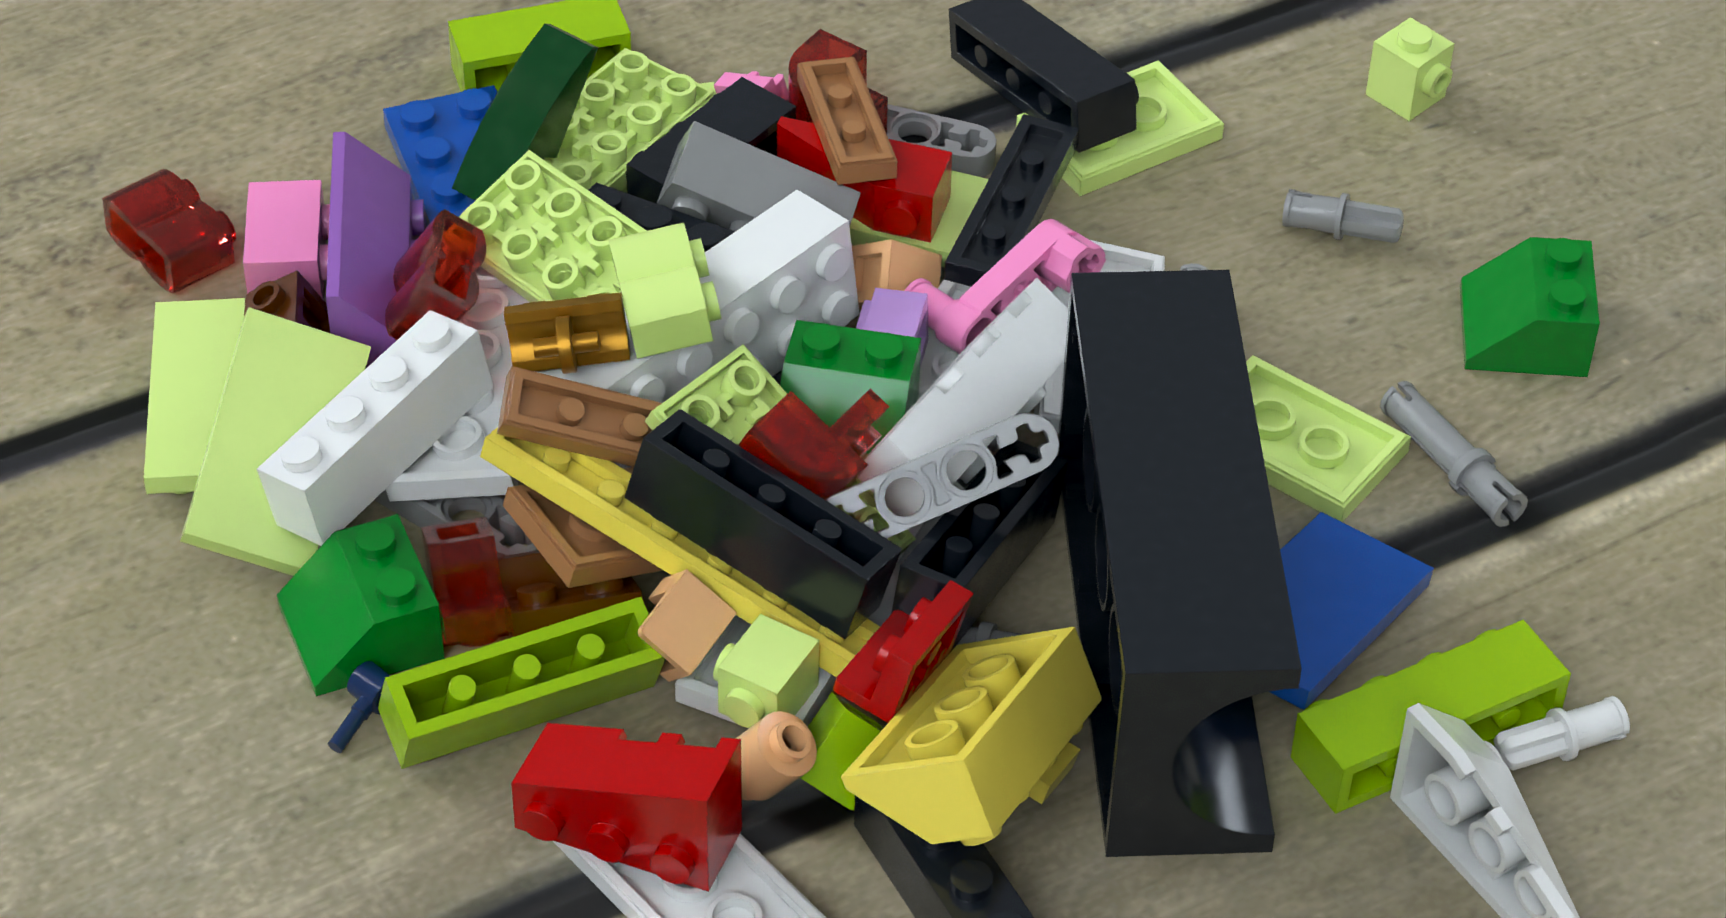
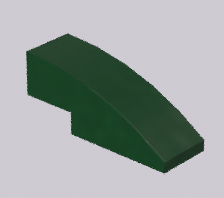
(528, 109)

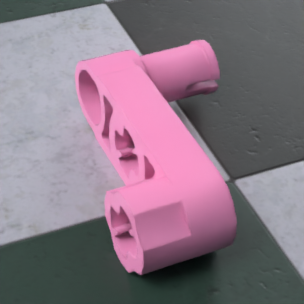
(1045, 253)

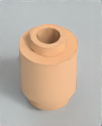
(775, 755)

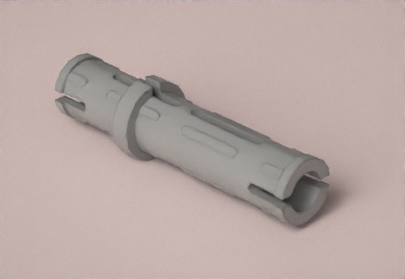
(1467, 467)

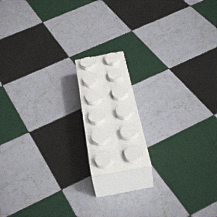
(765, 276)

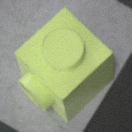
(1410, 69)
(766, 672)

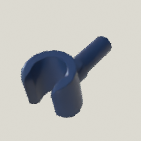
(365, 686)

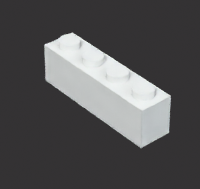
(376, 428)

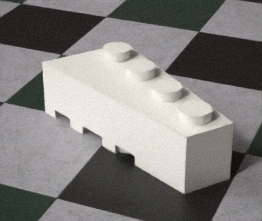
(984, 385)

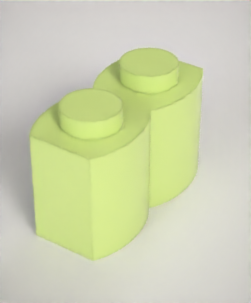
(663, 290)

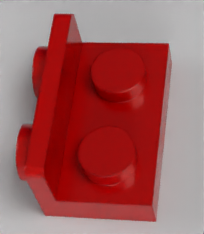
(904, 653)

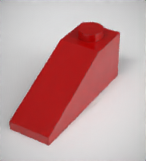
(896, 206)

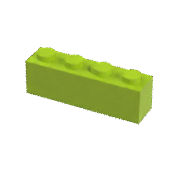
(518, 683)
(1491, 683)

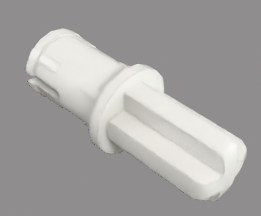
(1563, 733)

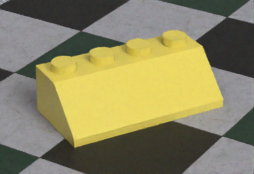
(977, 736)

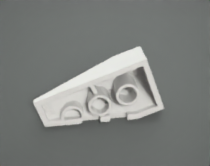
(1476, 815)

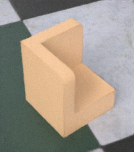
(892, 266)
(684, 623)

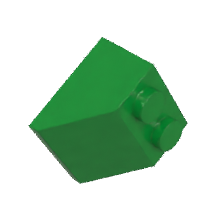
(1532, 309)
(838, 364)
(362, 603)

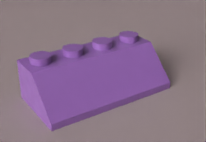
(369, 231)

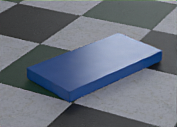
(1342, 598)

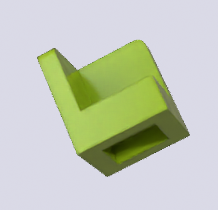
(840, 738)

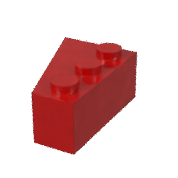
(634, 801)

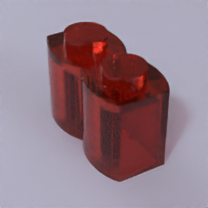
(169, 230)
(437, 274)

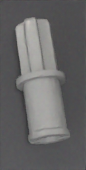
(1342, 216)

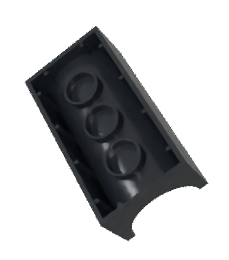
(1172, 560)

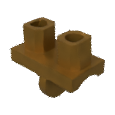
(568, 332)

